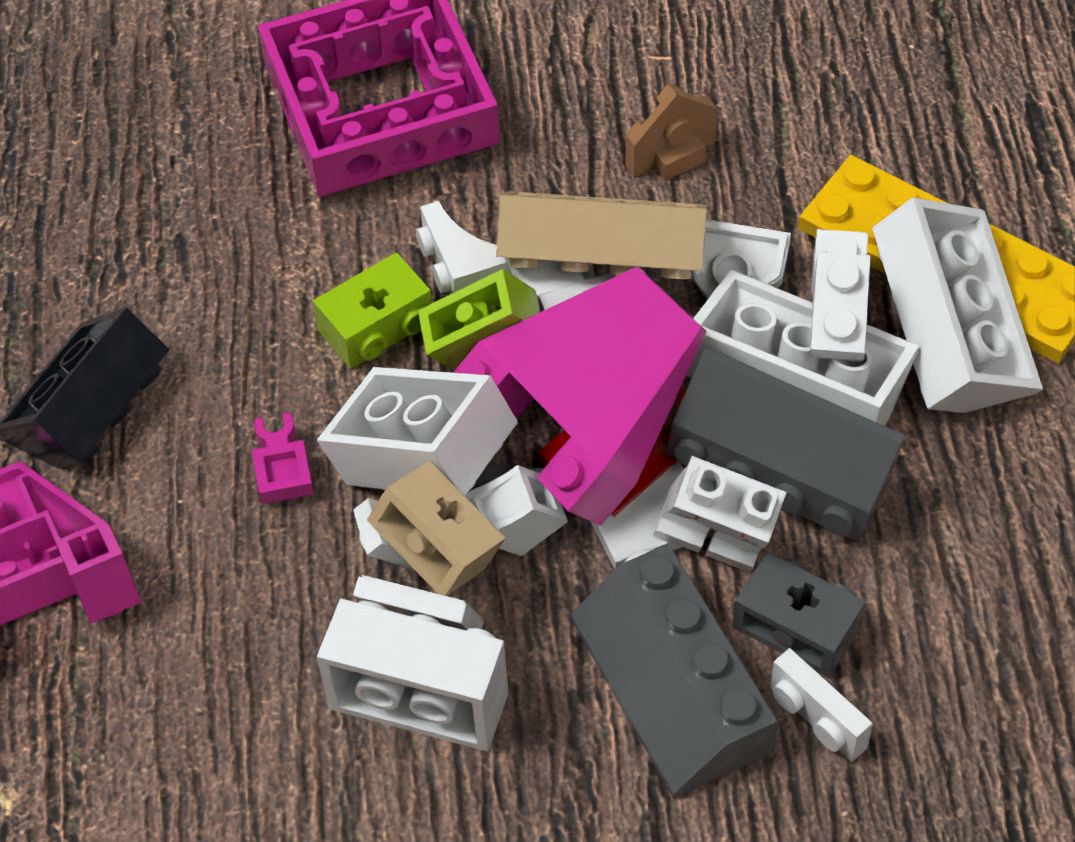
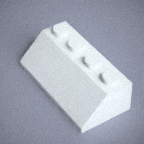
(955, 306)
(774, 335)

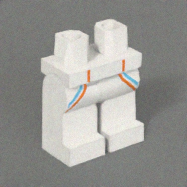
(721, 500)

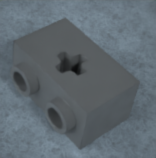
(798, 611)

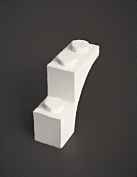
(467, 259)
(839, 294)
(512, 503)

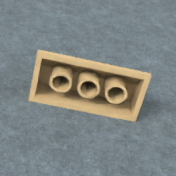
(601, 232)

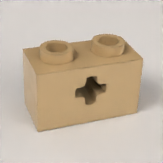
(435, 528)

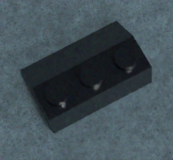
(84, 389)

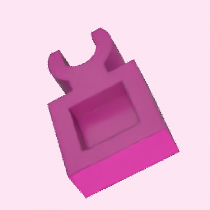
(281, 463)

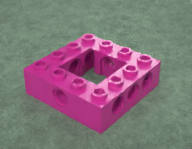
(382, 140)

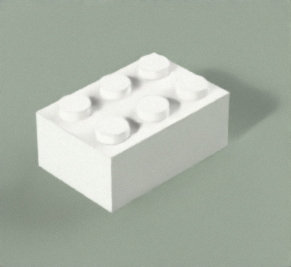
(414, 417)
(414, 673)

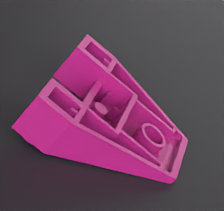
(605, 374)
(56, 551)

